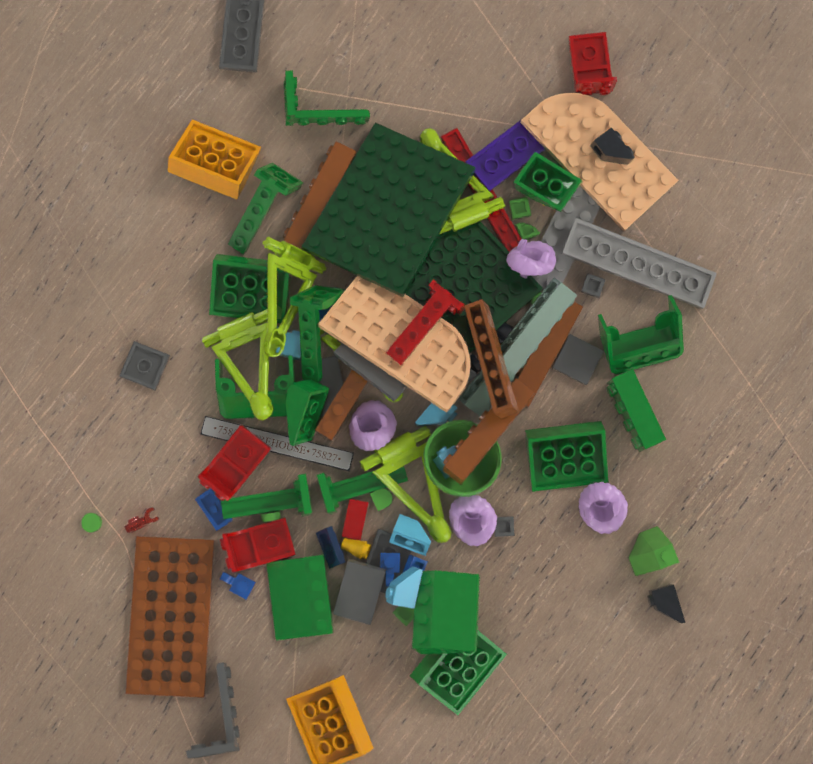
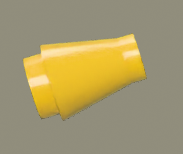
(356, 547)

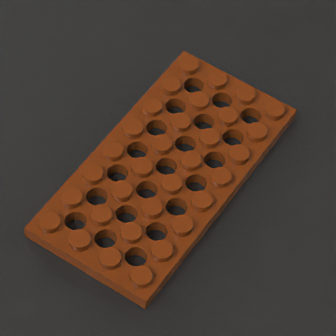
(140, 624)

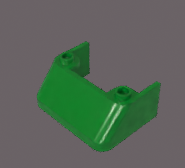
(645, 345)
(237, 406)

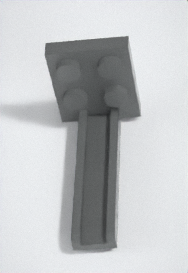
(229, 713)

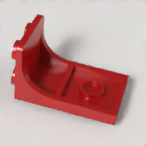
(591, 64)
(234, 463)
(257, 545)

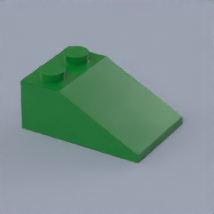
(546, 182)
(303, 409)

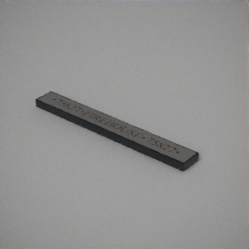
(280, 444)

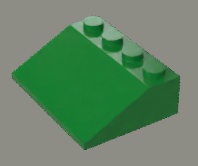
(241, 287)
(567, 456)
(300, 597)
(446, 613)
(458, 676)

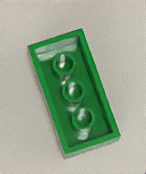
(635, 410)

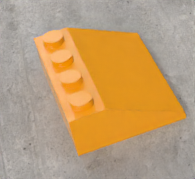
(213, 159)
(330, 723)

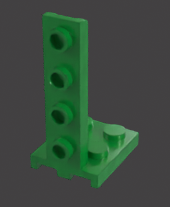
(321, 117)
(273, 181)
(309, 304)
(353, 487)
(270, 501)

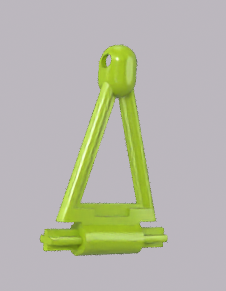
(469, 209)
(294, 262)
(234, 335)
(396, 455)

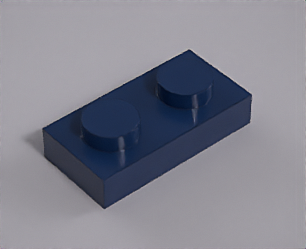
(330, 547)

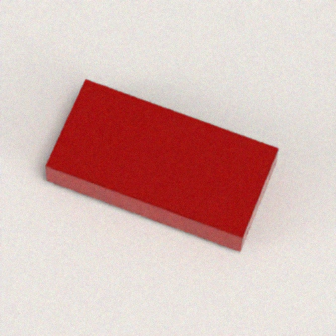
(355, 519)

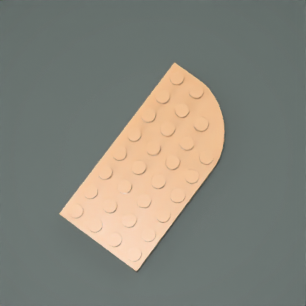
(566, 129)
(372, 320)

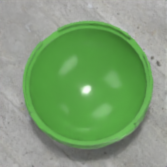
(482, 475)

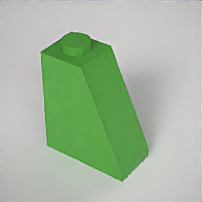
(652, 552)

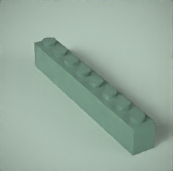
(523, 340)

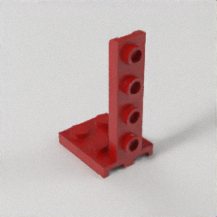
(424, 321)

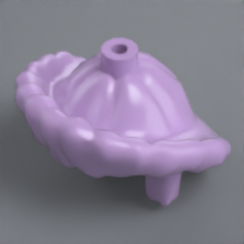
(531, 258)
(372, 425)
(603, 507)
(472, 519)

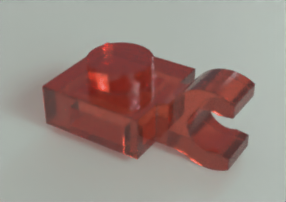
(137, 523)

